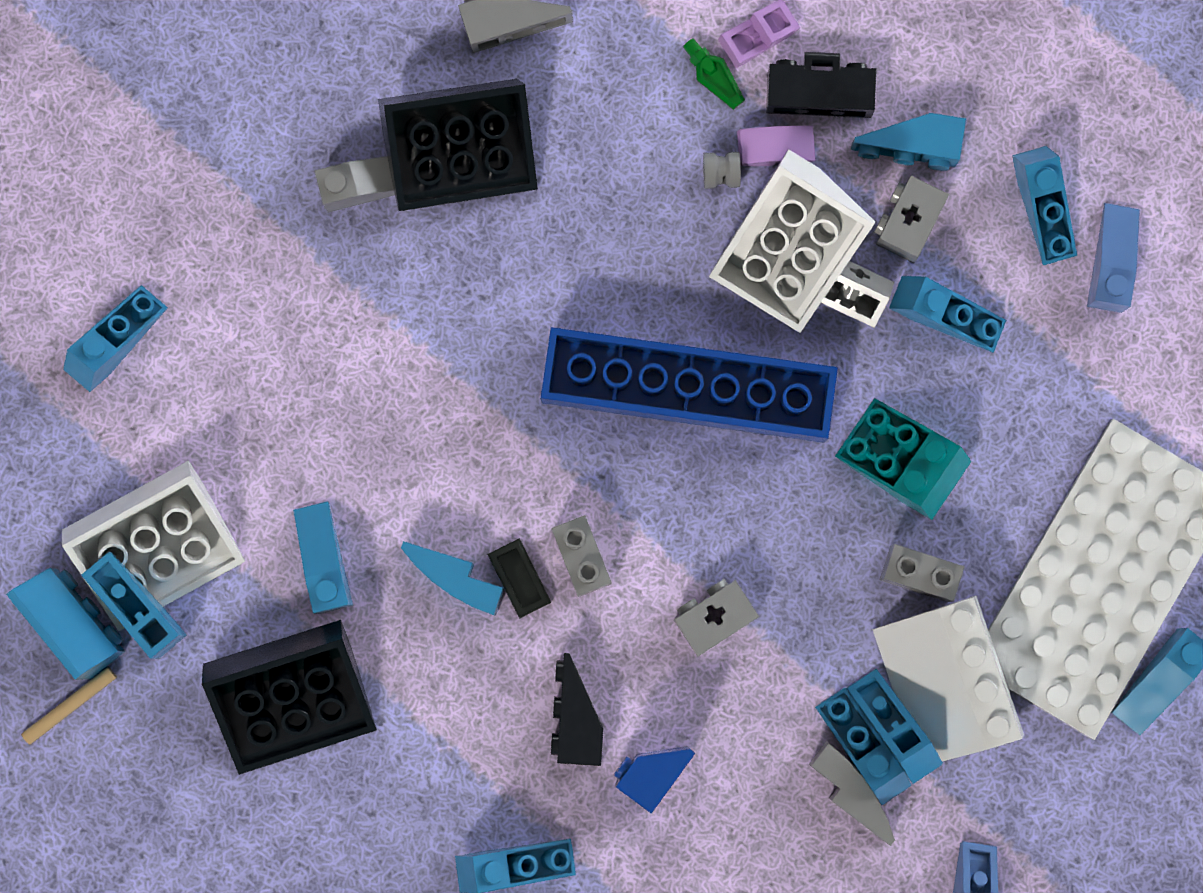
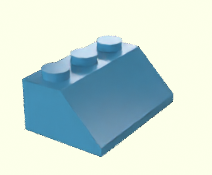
(67, 623)

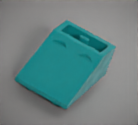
(904, 458)

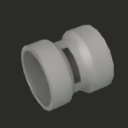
(721, 170)

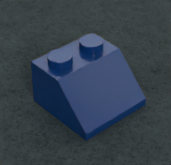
(651, 775)

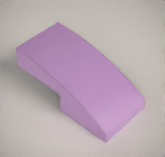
(759, 33)
(769, 144)

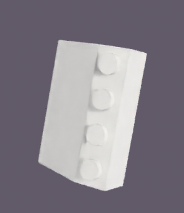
(793, 242)
(161, 534)
(950, 678)

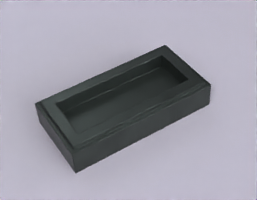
(519, 578)

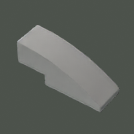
(852, 791)

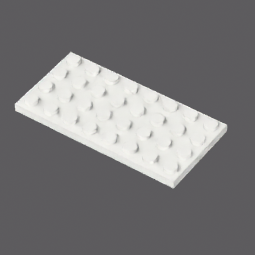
(1101, 579)

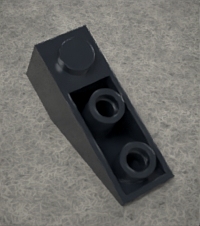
(580, 727)

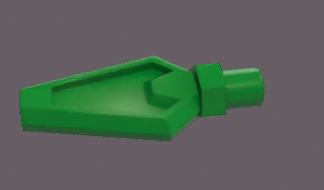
(714, 74)

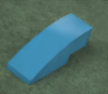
(454, 578)

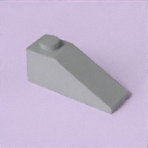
(503, 21)
(354, 183)

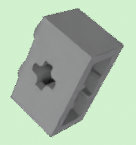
(910, 239)
(860, 294)
(581, 556)
(922, 573)
(737, 614)

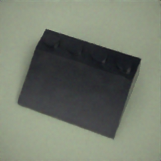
(458, 144)
(288, 697)

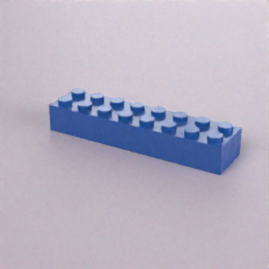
(689, 385)

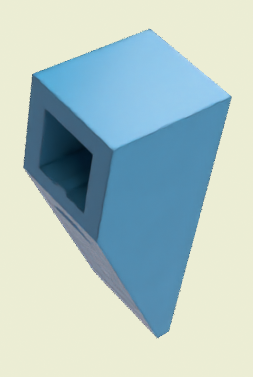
(926, 139)
(1046, 203)
(947, 312)
(112, 338)
(864, 746)
(514, 866)

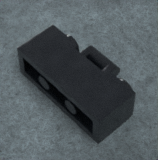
(835, 93)

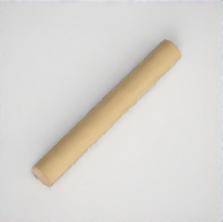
(68, 705)

